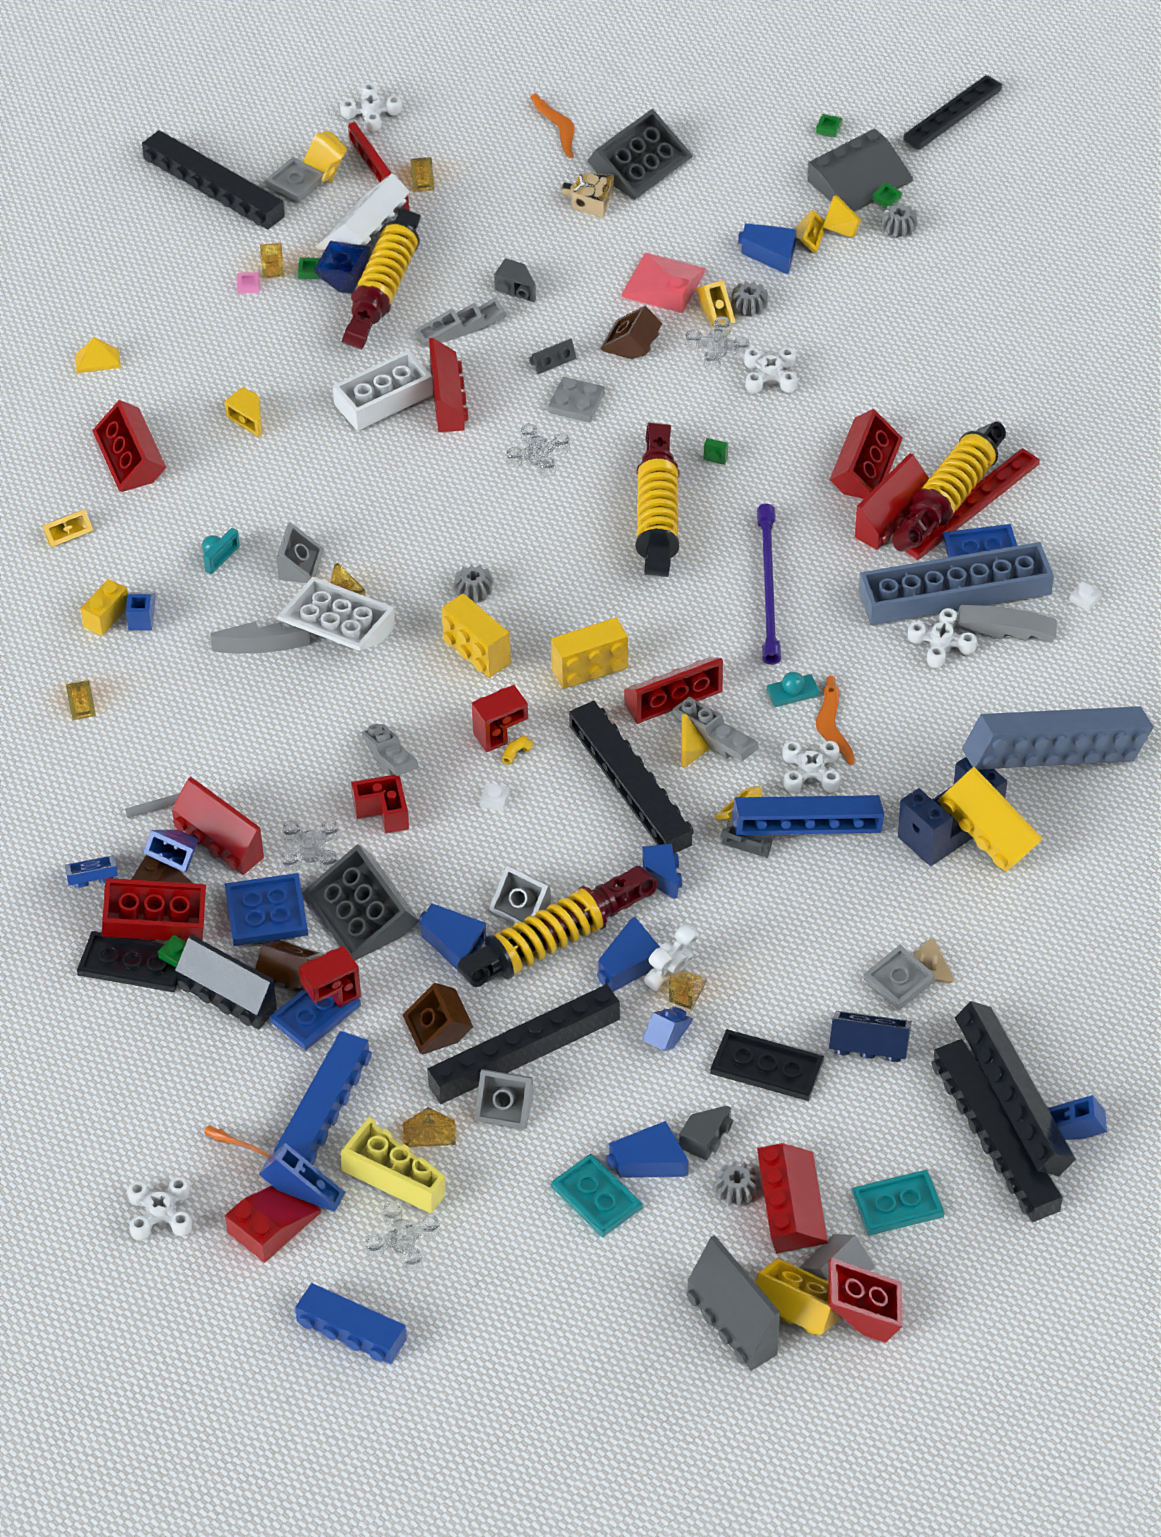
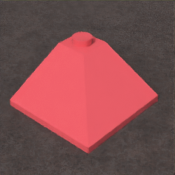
(663, 282)

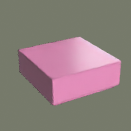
(248, 282)

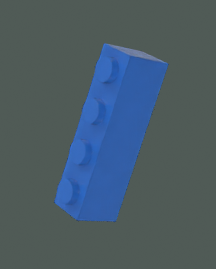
(350, 1323)

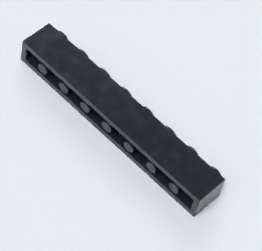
(213, 179)
(630, 777)
(524, 1043)
(1015, 1089)
(987, 1118)

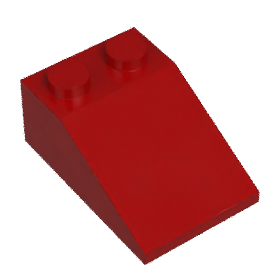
(268, 1221)
(865, 1300)

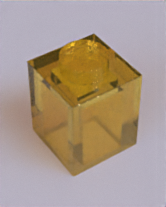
(272, 260)

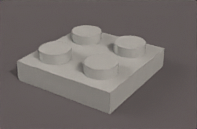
(295, 179)
(576, 399)
(899, 977)

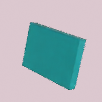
(596, 1195)
(897, 1202)

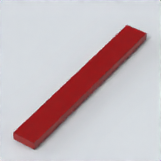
(981, 496)

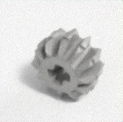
(899, 220)
(749, 298)
(474, 582)
(736, 1184)

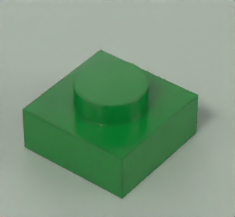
(829, 125)
(887, 195)
(306, 268)
(715, 451)
(172, 950)

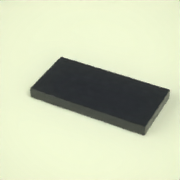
(127, 962)
(767, 1065)

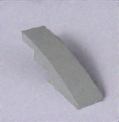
(466, 321)
(1009, 621)
(251, 639)

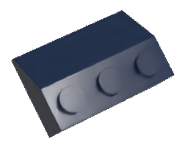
(870, 1036)

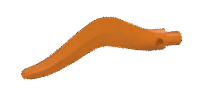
(565, 124)
(826, 719)
(221, 1136)

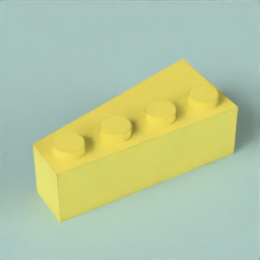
(391, 1167)

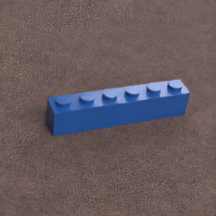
(807, 815)
(326, 1095)

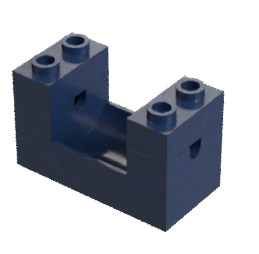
(929, 828)

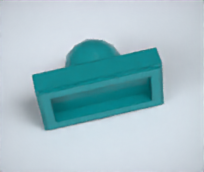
(218, 549)
(792, 689)

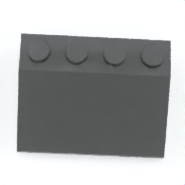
(640, 155)
(858, 170)
(360, 904)
(734, 1305)

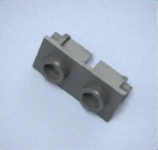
(553, 356)
(753, 844)

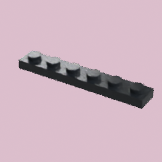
(952, 112)

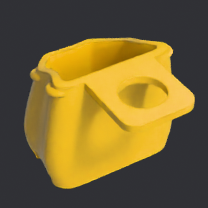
(325, 154)

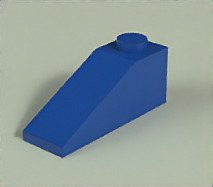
(1080, 1118)
(299, 1178)

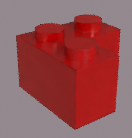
(495, 714)
(382, 797)
(332, 976)

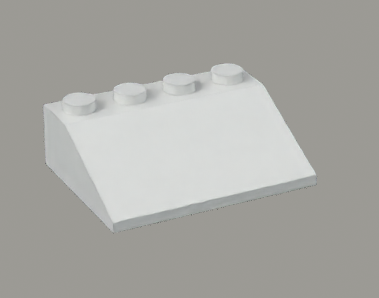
(367, 214)
(339, 615)

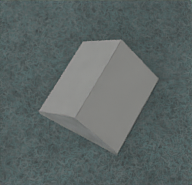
(298, 556)
(519, 896)
(504, 1099)
(839, 1247)

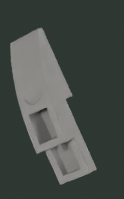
(717, 734)
(388, 750)

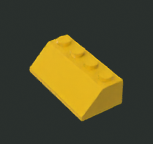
(989, 819)

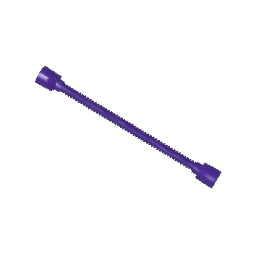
(772, 648)

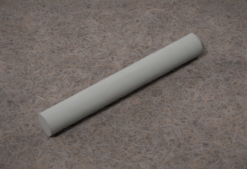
(151, 806)

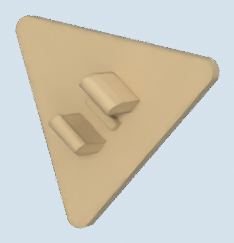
(932, 958)

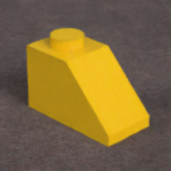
(715, 301)
(245, 410)

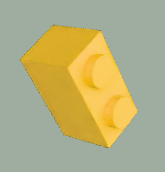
(104, 607)

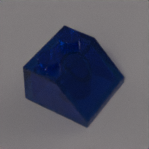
(343, 265)

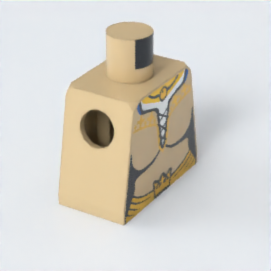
(590, 193)

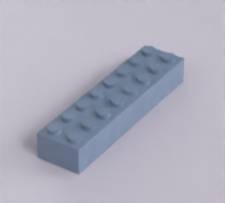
(955, 581)
(1057, 737)

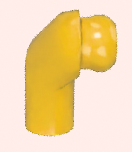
(513, 747)

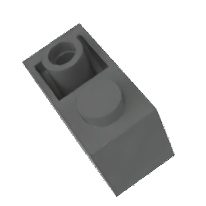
(515, 280)
(704, 1131)

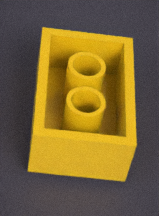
(476, 635)
(589, 653)
(798, 1296)

